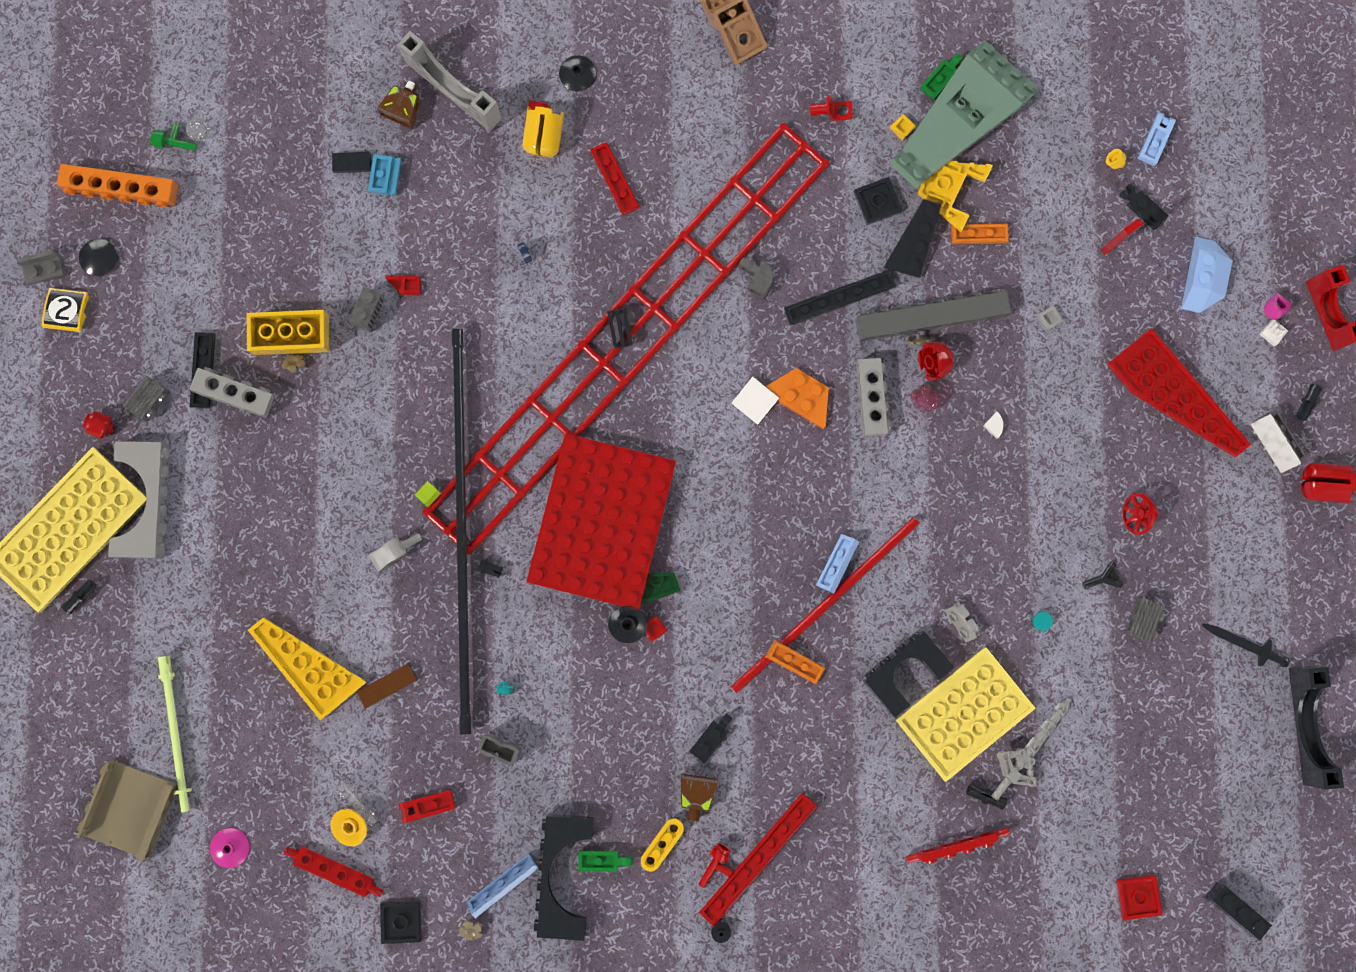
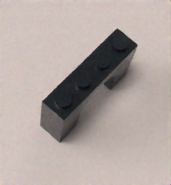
(881, 680)

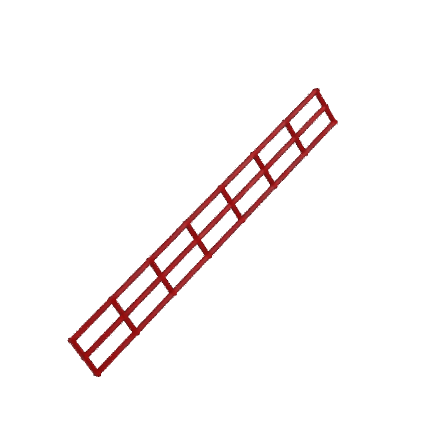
(654, 308)

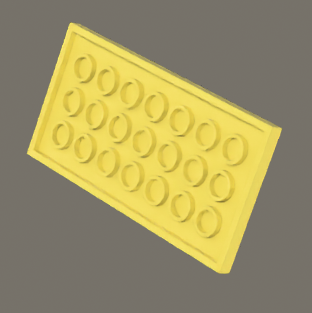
(68, 529)

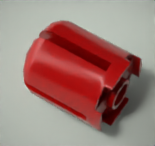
(1333, 482)

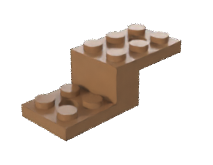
(731, 21)

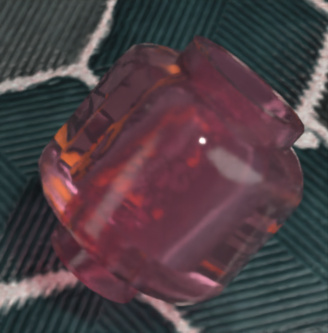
(925, 398)

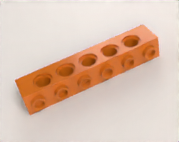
(70, 176)

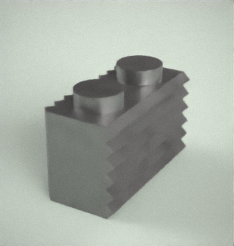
(146, 399)
(1145, 620)

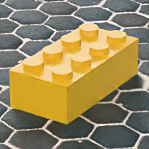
(288, 332)

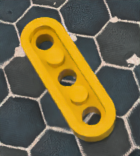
(655, 850)

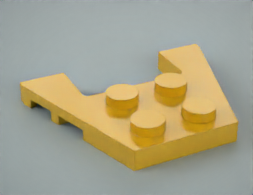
(945, 186)

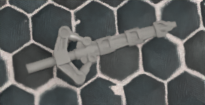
(1024, 757)

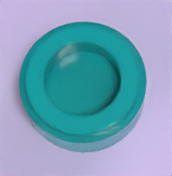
(1042, 621)

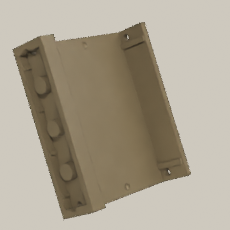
(127, 809)

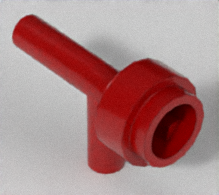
(720, 854)

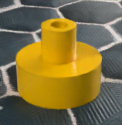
(1116, 159)

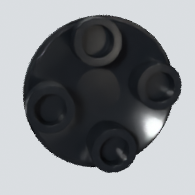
(98, 257)

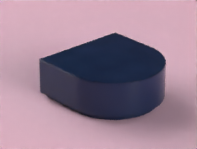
(524, 252)

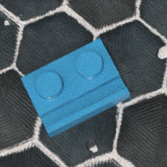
(384, 175)

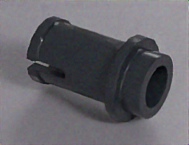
(490, 568)

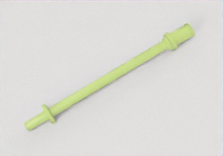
(166, 677)

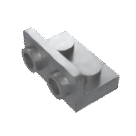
(41, 267)

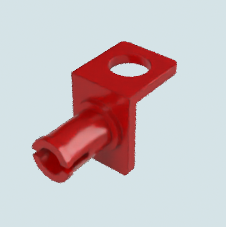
(831, 109)

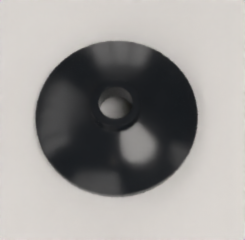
(577, 81)
(623, 632)

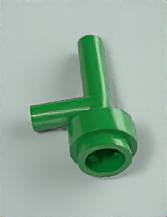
(159, 139)

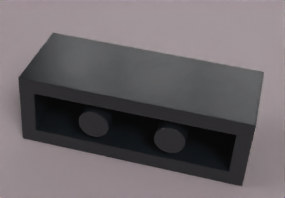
(1238, 911)

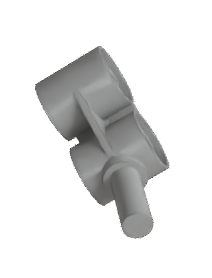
(391, 552)

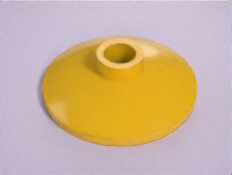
(344, 831)

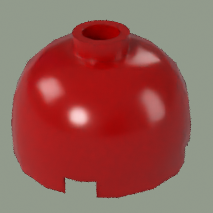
(936, 360)

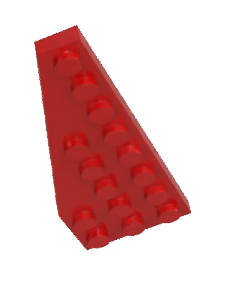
(1164, 383)

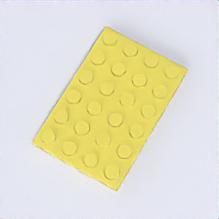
(965, 714)

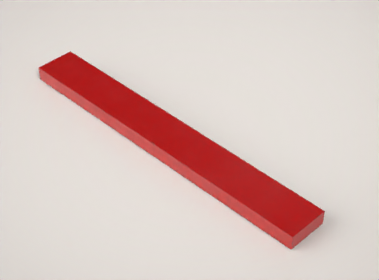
(758, 859)

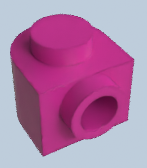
(1273, 309)

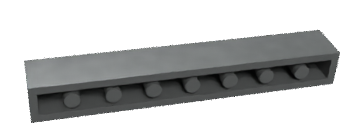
(933, 316)

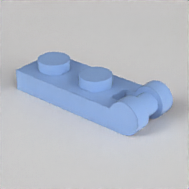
(1156, 139)

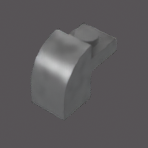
(761, 275)

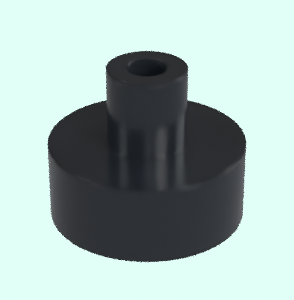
(721, 927)

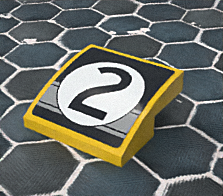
(64, 310)

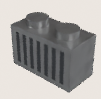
(366, 309)

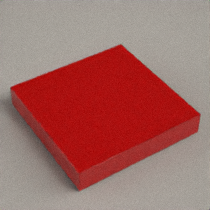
(1139, 897)

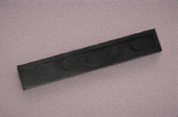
(839, 297)

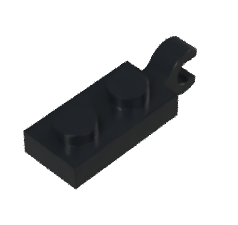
(710, 739)

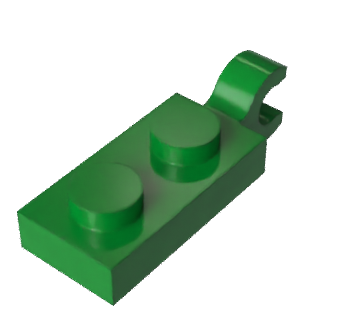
(940, 77)
(601, 861)

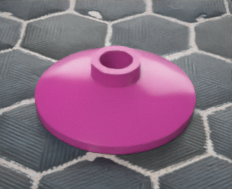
(239, 847)

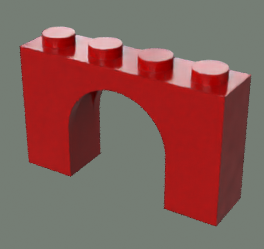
(1324, 294)

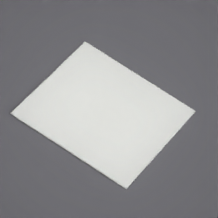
(755, 400)

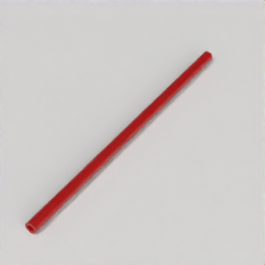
(829, 601)

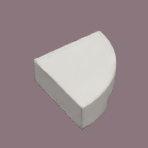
(994, 425)

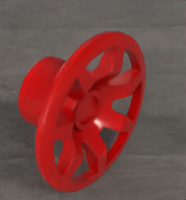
(1142, 513)

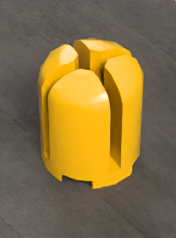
(542, 125)

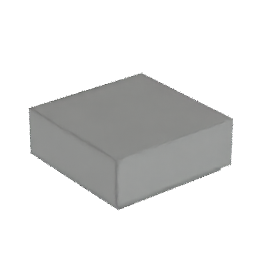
(1049, 318)

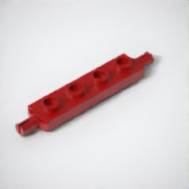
(950, 849)
(333, 871)

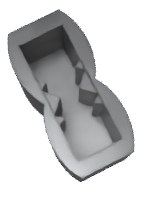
(494, 747)

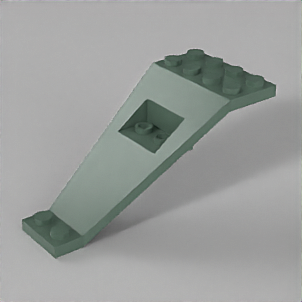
(972, 104)

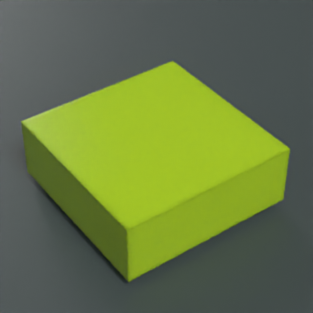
(427, 494)

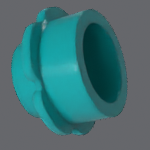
(505, 688)

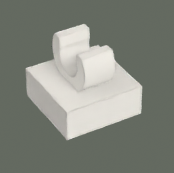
(1273, 332)

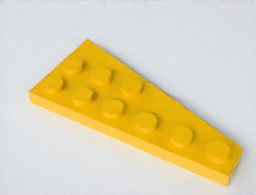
(312, 674)

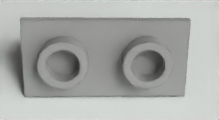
(967, 629)

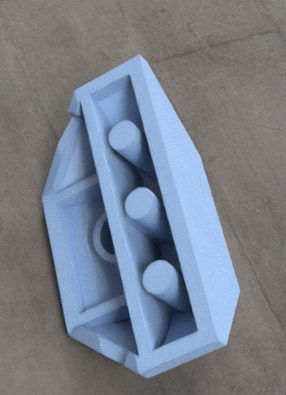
(1206, 276)

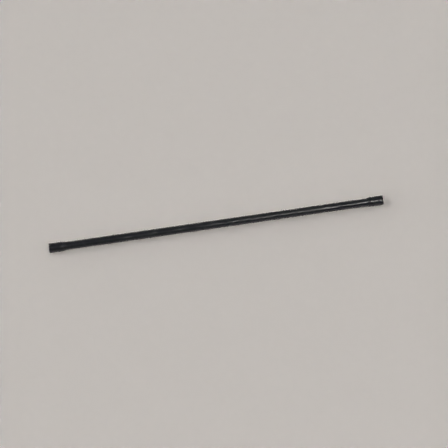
(465, 717)

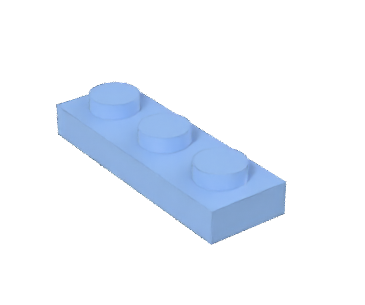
(837, 563)

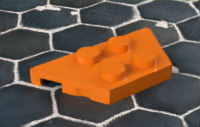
(802, 395)

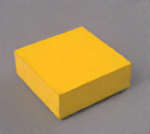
(902, 127)

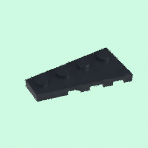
(913, 245)

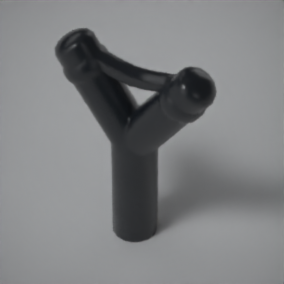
(1104, 578)

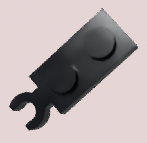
(1144, 207)

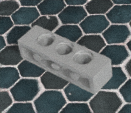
(201, 386)
(870, 427)

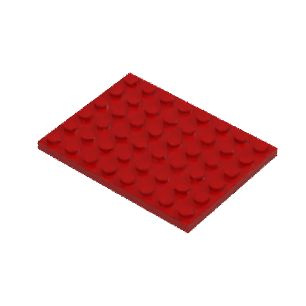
(601, 521)

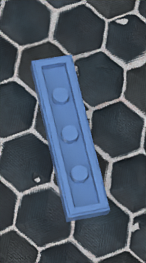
(502, 885)

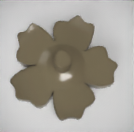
(918, 340)
(293, 362)
(471, 930)

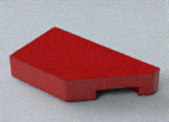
(406, 284)

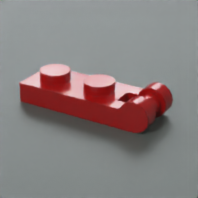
(428, 806)

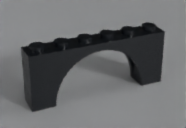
(1316, 766)
(553, 919)

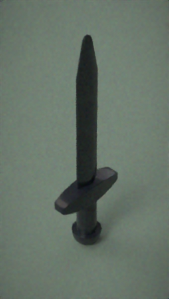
(1263, 652)

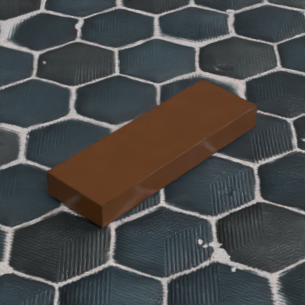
(387, 686)

